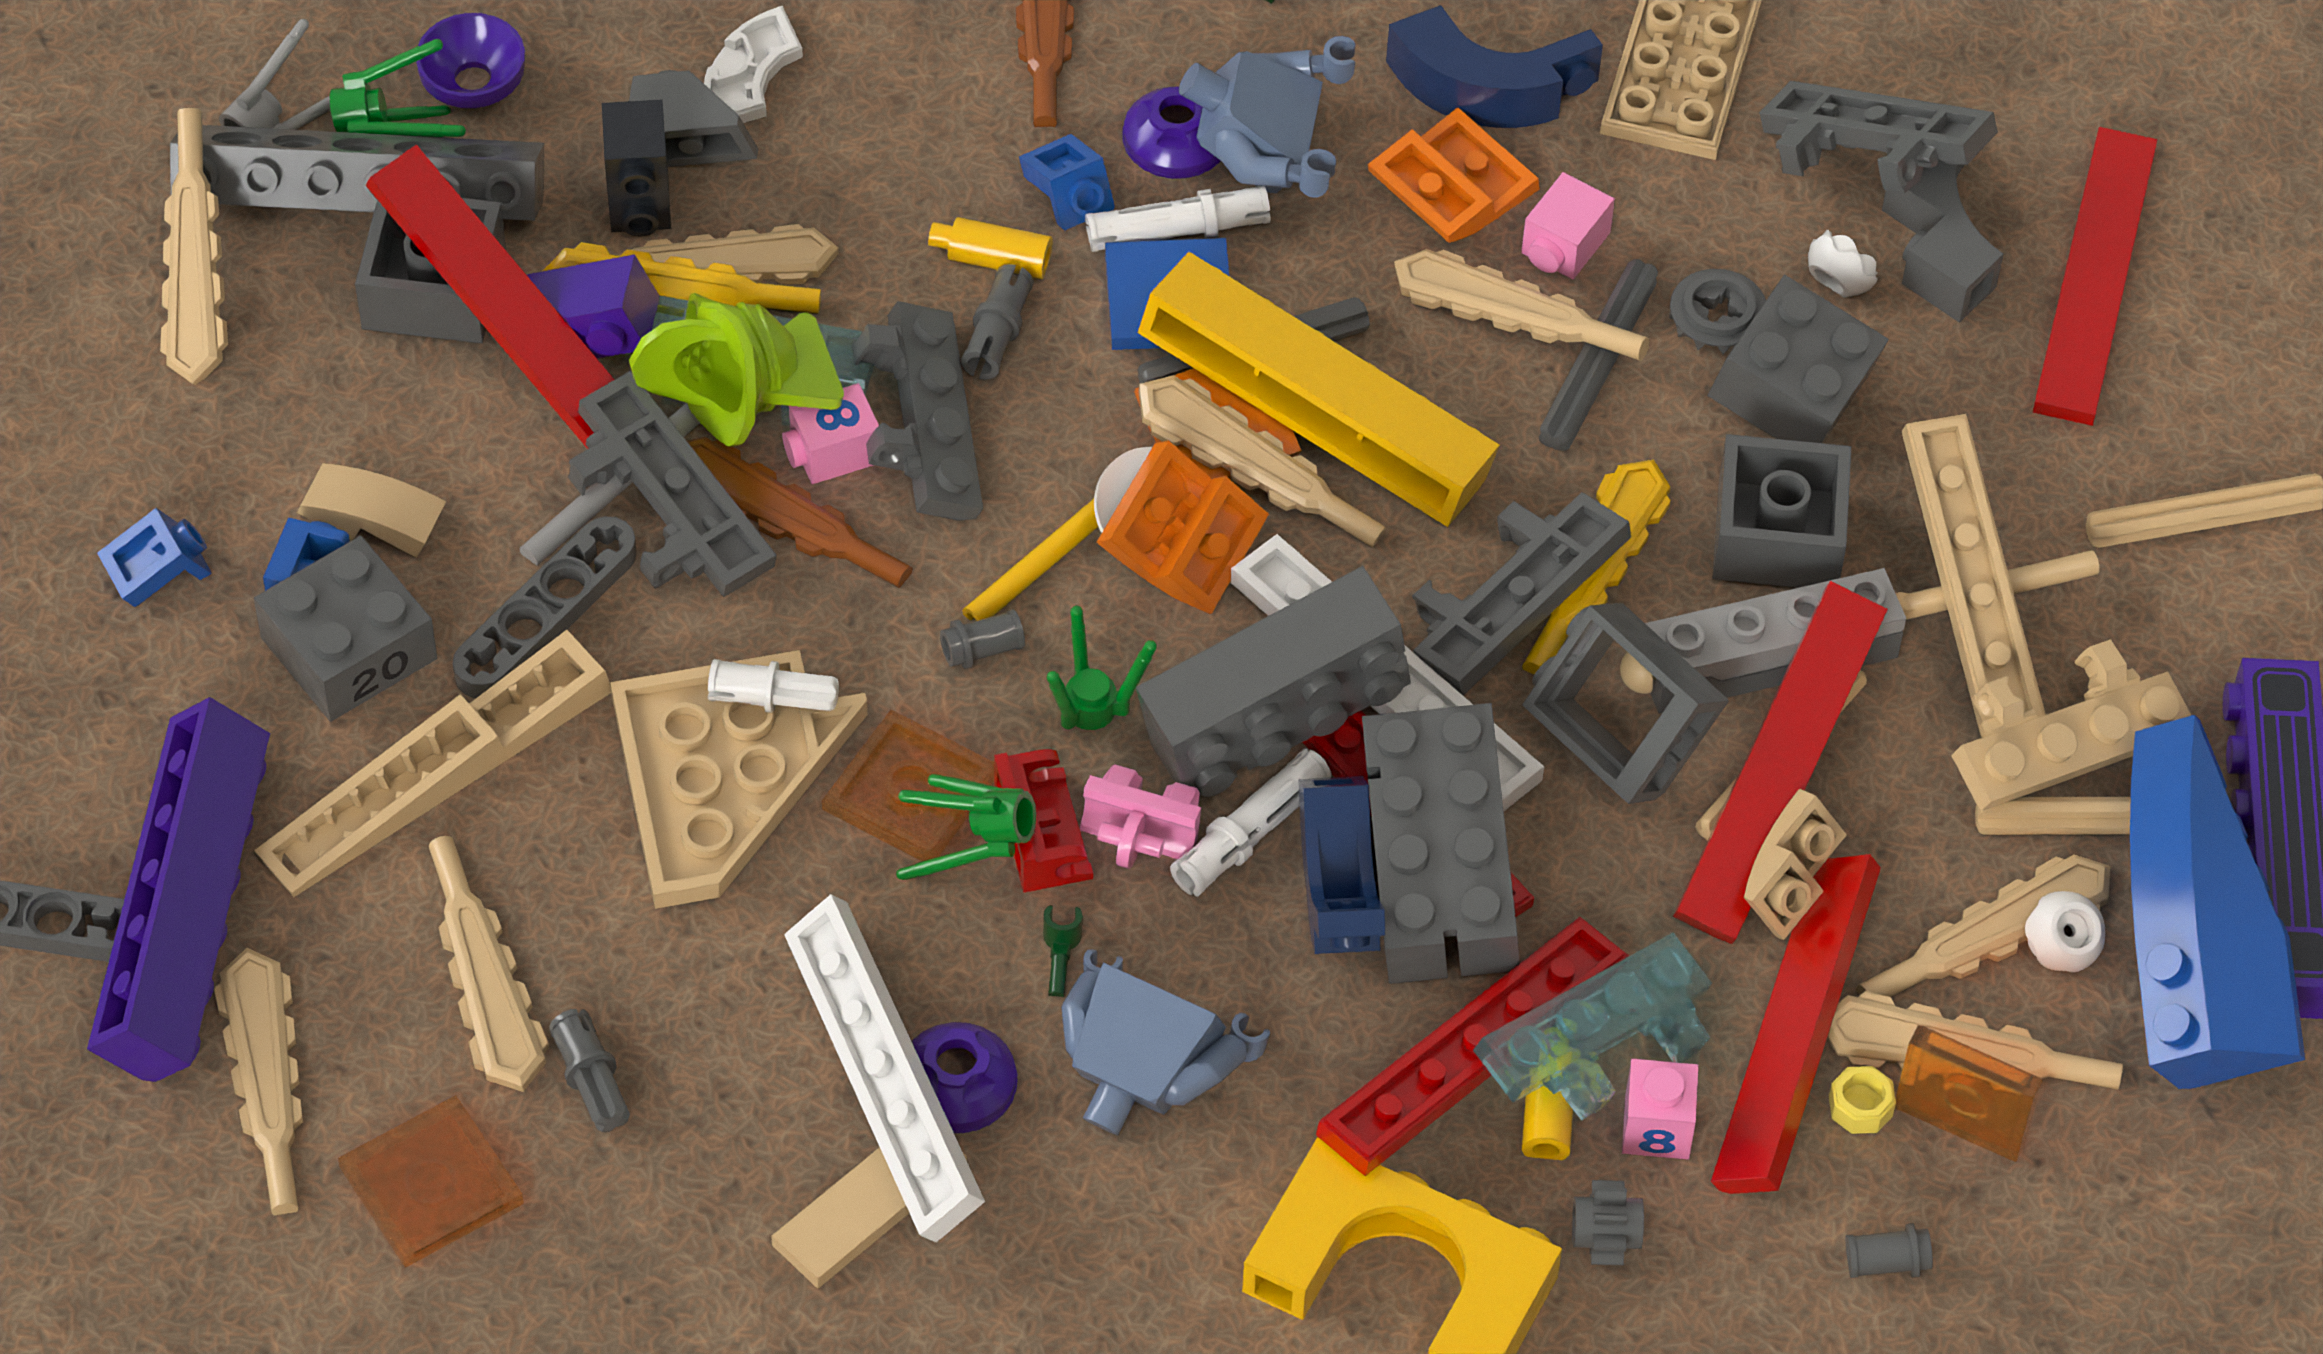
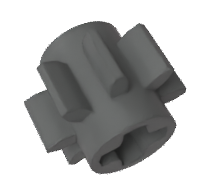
(1607, 1222)

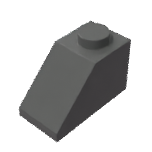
(696, 120)

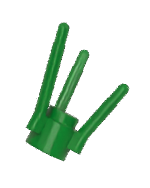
(364, 110)
(1090, 695)
(995, 813)

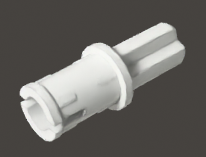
(770, 686)

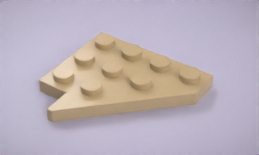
(717, 773)

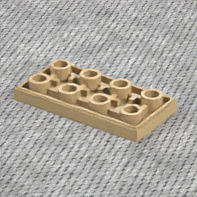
(1680, 73)

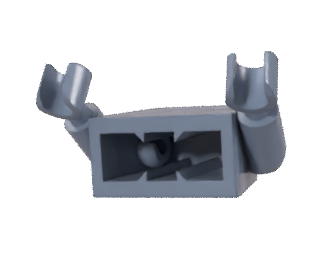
(1264, 114)
(1146, 1043)

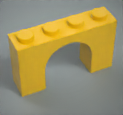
(1334, 1207)

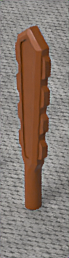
(1044, 50)
(791, 514)

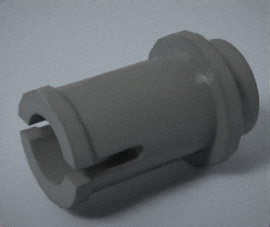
(981, 638)
(1889, 1252)

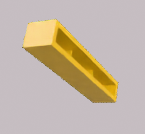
(1318, 388)

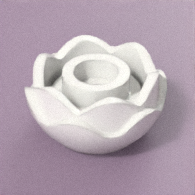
(1840, 266)
(2047, 936)

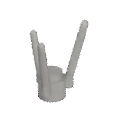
(259, 107)

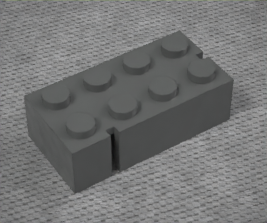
(1276, 684)
(1440, 841)

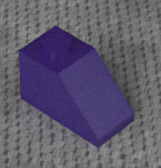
(603, 302)

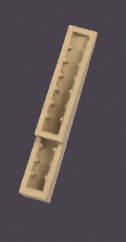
(437, 761)

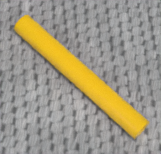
(1033, 565)

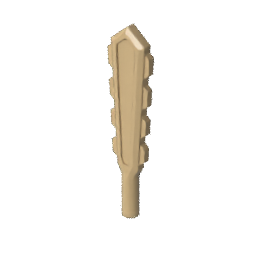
(785, 254)
(194, 290)
(1482, 292)
(1222, 438)
(1991, 928)
(493, 1004)
(1876, 1032)
(259, 1036)

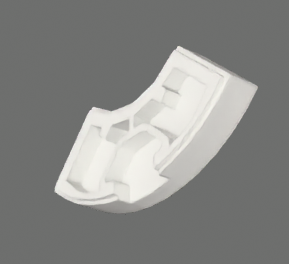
(751, 61)

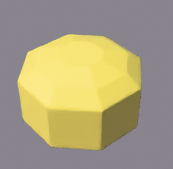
(1862, 1099)

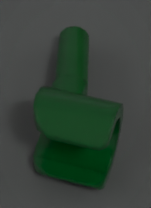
(1061, 941)

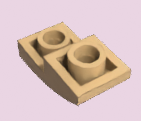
(374, 502)
(1794, 850)

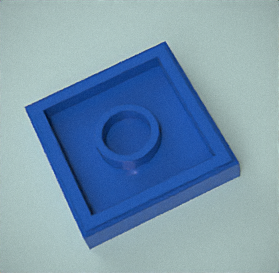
(1137, 269)

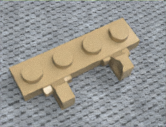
(2033, 753)

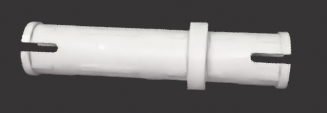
(1178, 218)
(1232, 837)

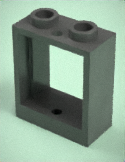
(1674, 735)

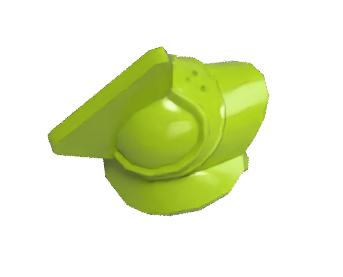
(736, 365)

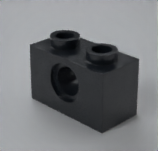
(636, 166)

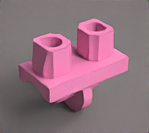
(1140, 820)

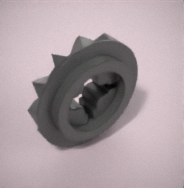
(1706, 290)

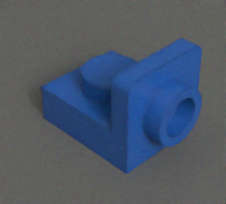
(1071, 178)
(300, 547)
(153, 555)

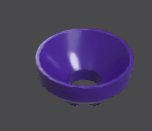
(472, 42)
(1163, 146)
(983, 1092)

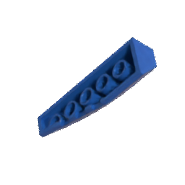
(2204, 926)

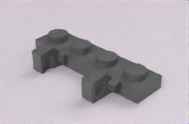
(1908, 130)
(937, 433)
(702, 520)
(1547, 568)

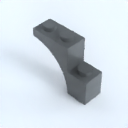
(1947, 255)

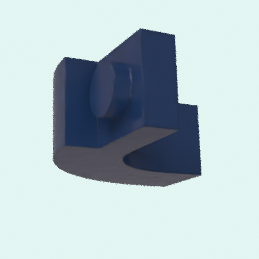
(1486, 84)
(1339, 865)

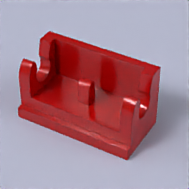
(1056, 849)

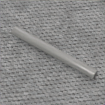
(588, 505)

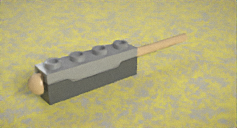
(1754, 640)

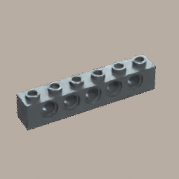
(333, 167)

